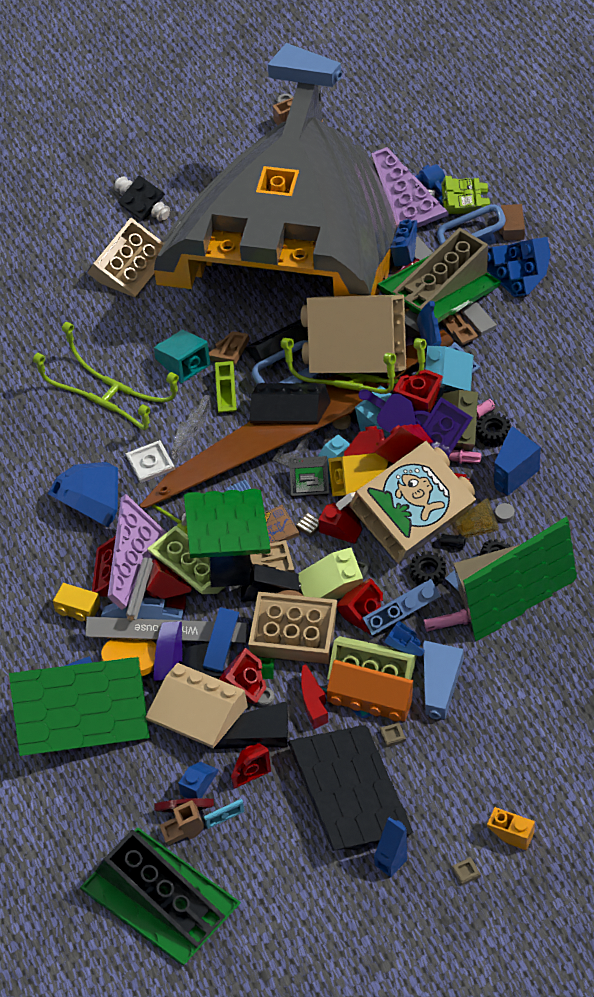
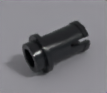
(453, 540)

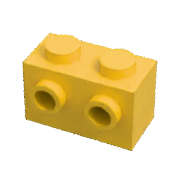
(76, 602)

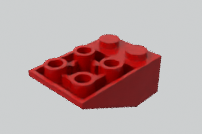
(401, 442)

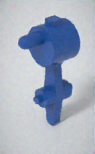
(431, 178)

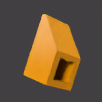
(511, 828)

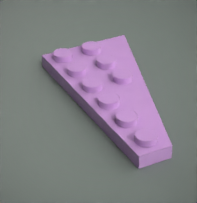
(405, 192)
(133, 536)

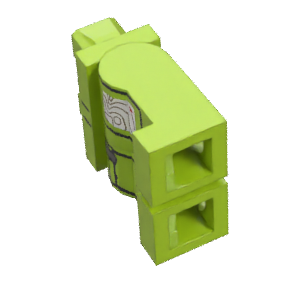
(463, 195)

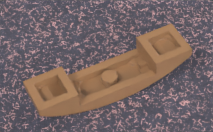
(459, 329)

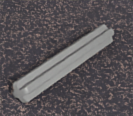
(139, 589)

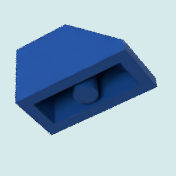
(197, 780)

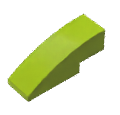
(225, 386)

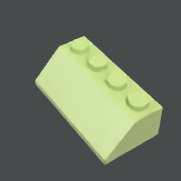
(174, 552)
(373, 657)

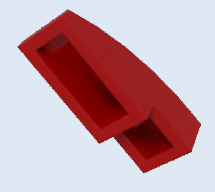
(313, 699)

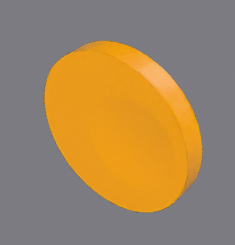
(131, 648)

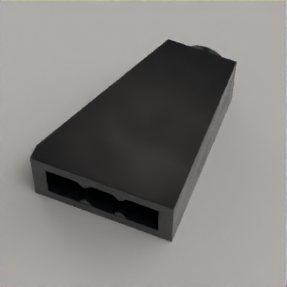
(269, 581)

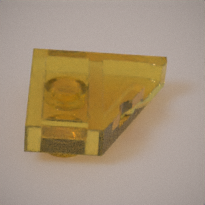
(477, 520)

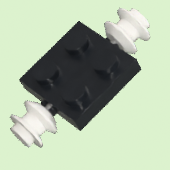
(141, 198)

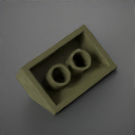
(468, 403)

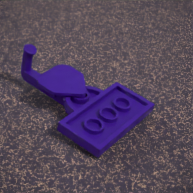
(443, 425)

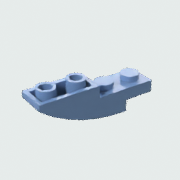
(401, 606)
(150, 609)

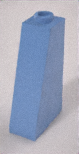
(304, 67)
(441, 673)

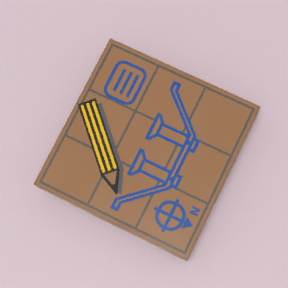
(280, 525)

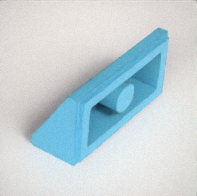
(223, 813)

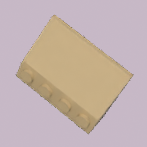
(127, 259)
(293, 627)
(197, 705)

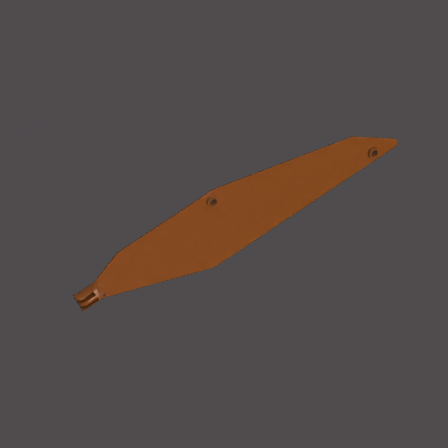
(256, 439)

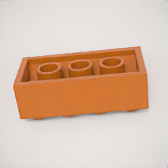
(369, 691)

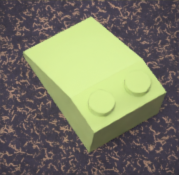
(331, 576)

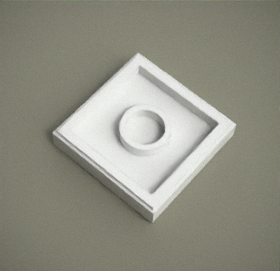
(150, 461)

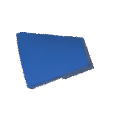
(429, 326)
(404, 640)

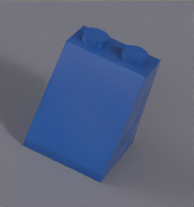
(515, 462)

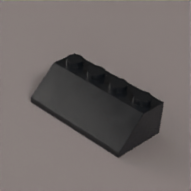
(272, 343)
(288, 403)

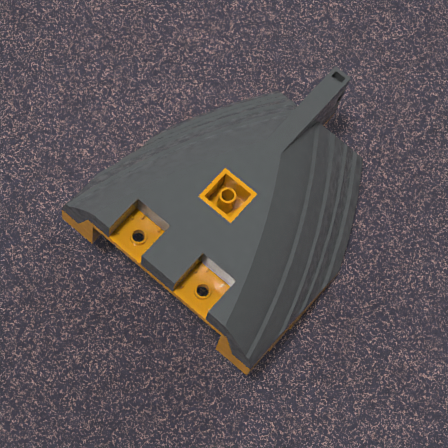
(289, 197)

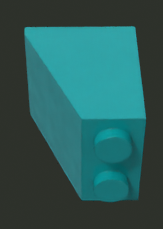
(183, 354)

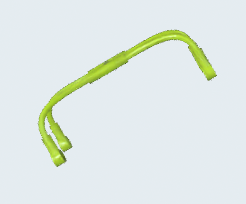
(358, 378)
(143, 410)

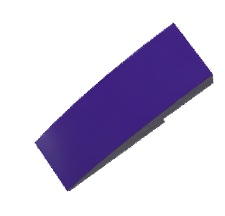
(168, 649)

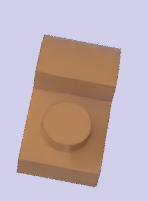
(185, 824)

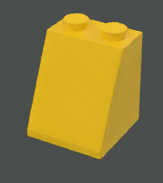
(354, 471)

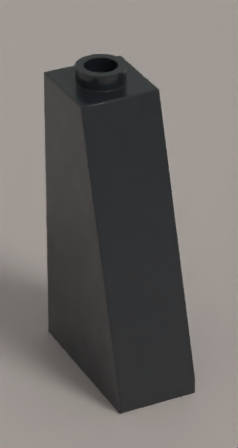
(257, 726)

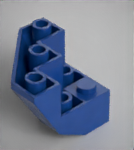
(519, 264)
(90, 490)

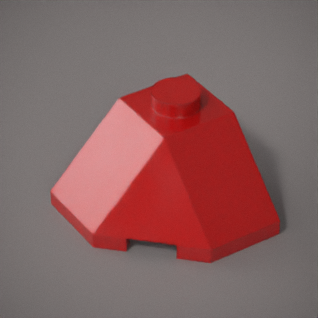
(420, 389)
(365, 441)
(339, 523)
(165, 582)
(360, 602)
(246, 674)
(250, 765)

